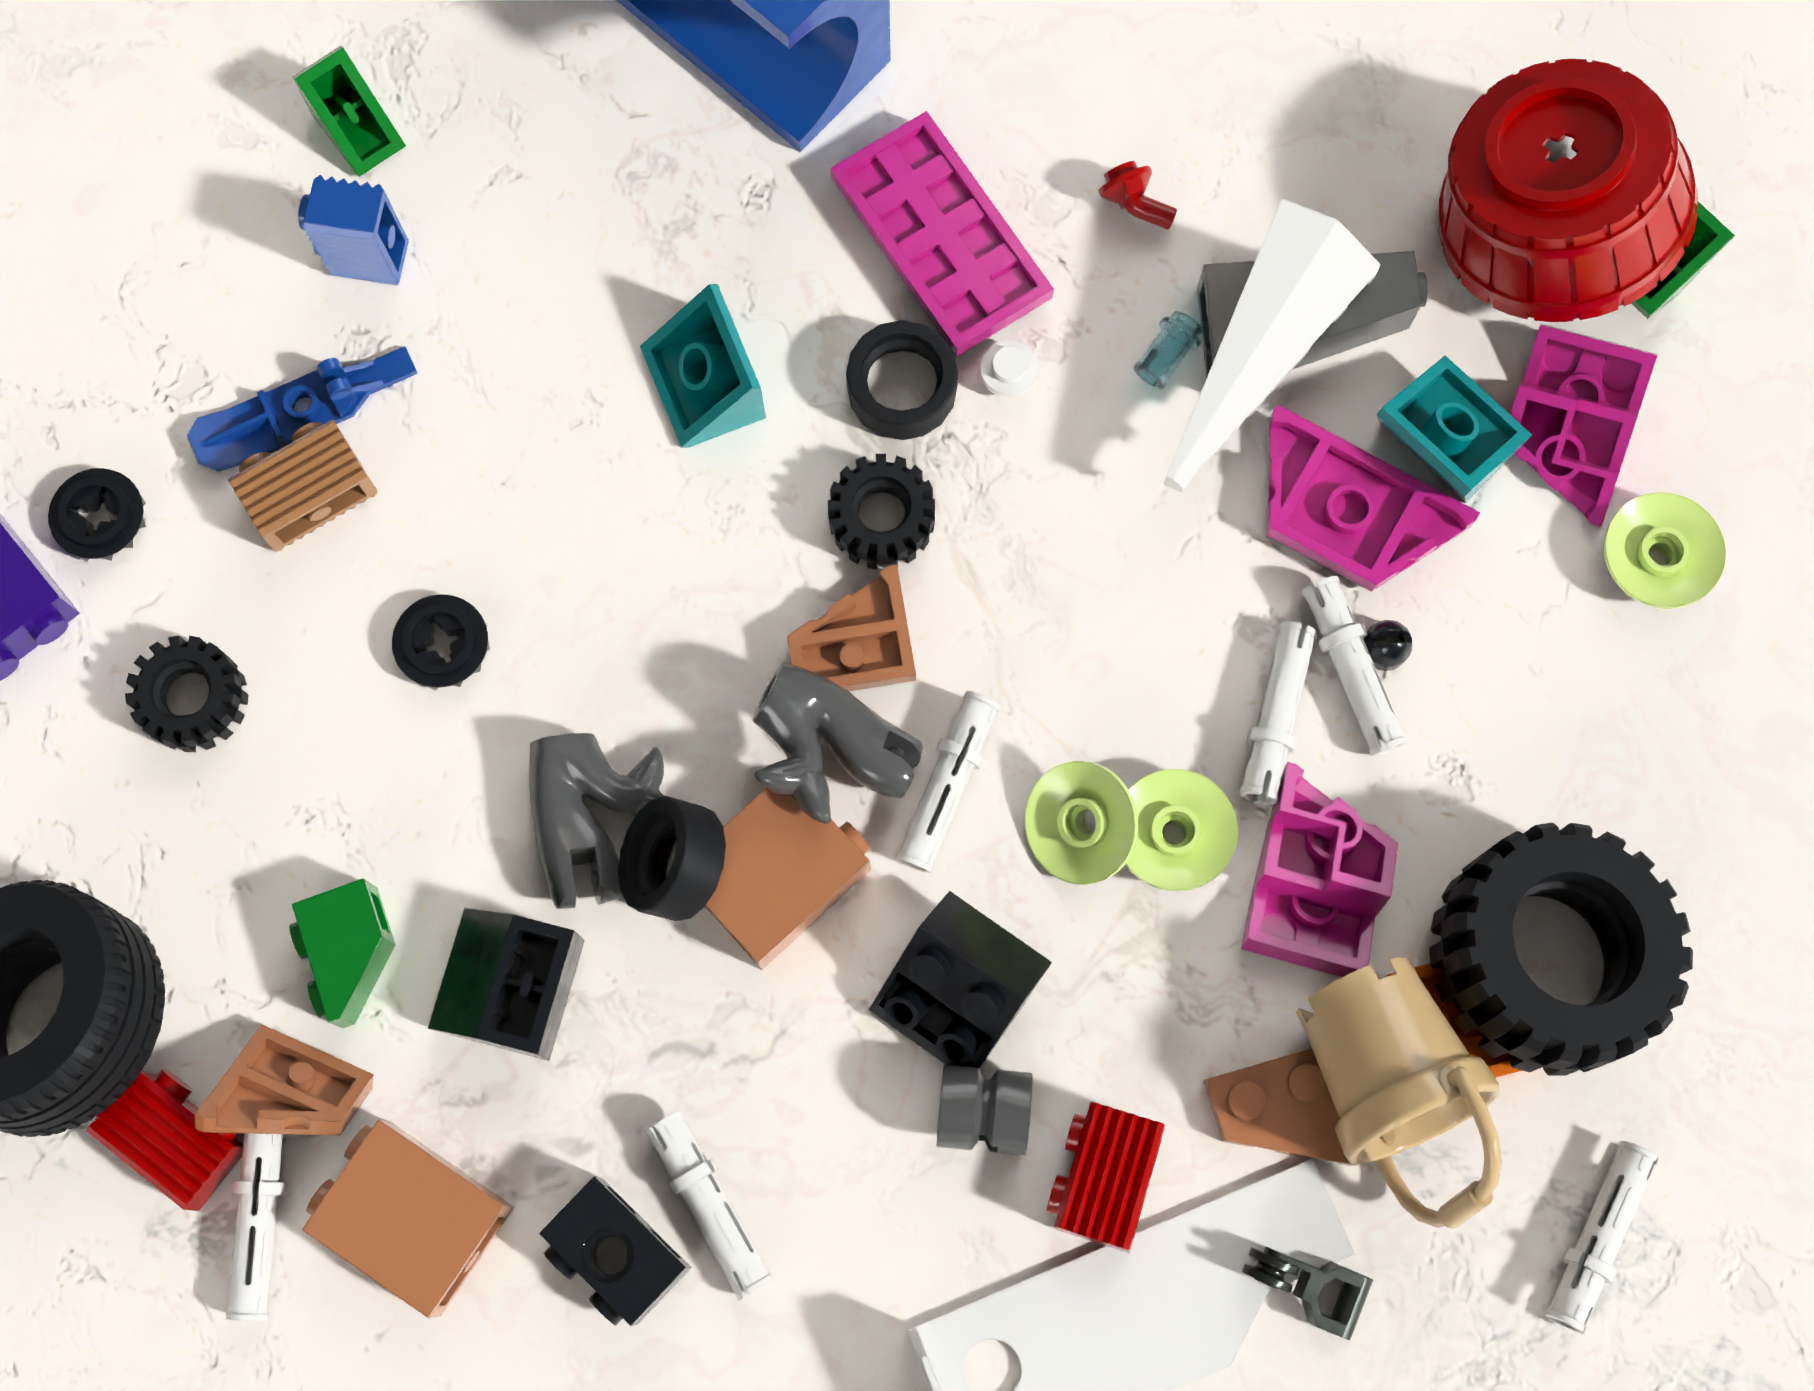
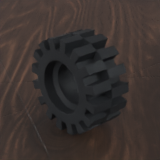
(875, 478)
(162, 669)

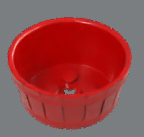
(1576, 230)

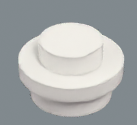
(1009, 368)

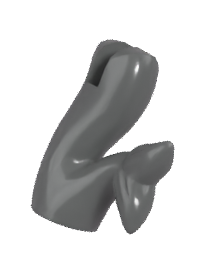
(861, 740)
(564, 827)

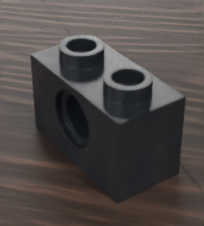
(651, 1262)

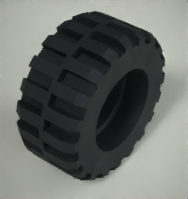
(1619, 902)

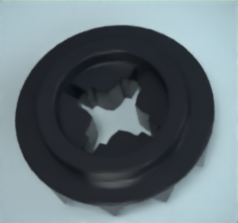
(86, 493)
(415, 633)

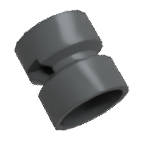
(984, 1109)

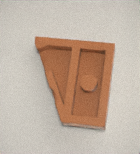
(860, 638)
(284, 1089)
(1278, 1108)

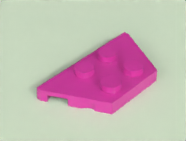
(1352, 506)

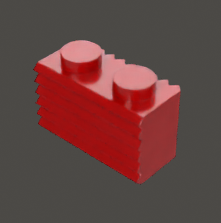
(157, 1137)
(1107, 1175)

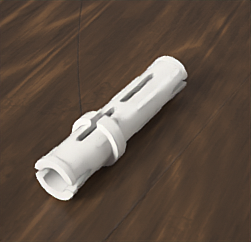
(1354, 665)
(975, 717)
(1273, 735)
(703, 1194)
(1601, 1238)
(250, 1299)

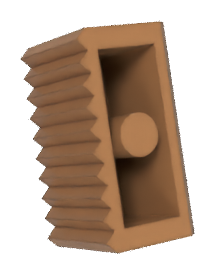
(302, 484)

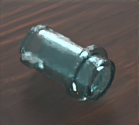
(1168, 349)

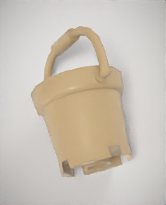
(1401, 1080)

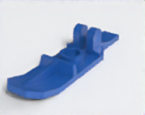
(269, 419)

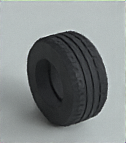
(104, 1015)

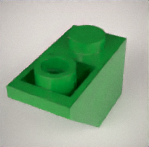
(346, 945)

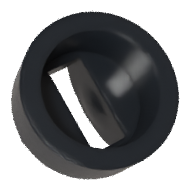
(1390, 655)

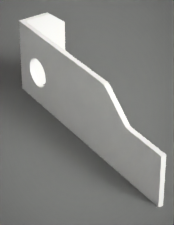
(1149, 1314)

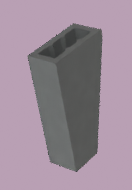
(1376, 312)

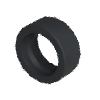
(893, 338)
(695, 865)

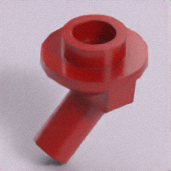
(1127, 187)

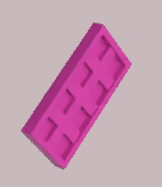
(941, 233)

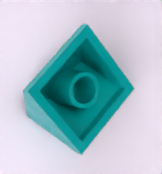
(703, 371)
(1453, 427)

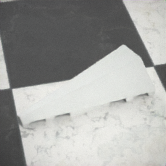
(1294, 292)

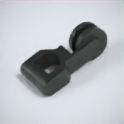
(1274, 1265)

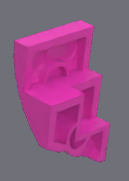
(1581, 413)
(1318, 881)

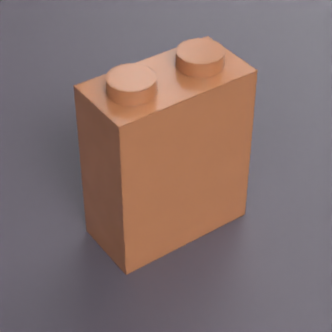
(782, 873)
(406, 1217)

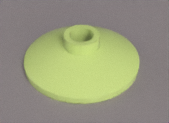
(1678, 529)
(1203, 815)
(1058, 826)

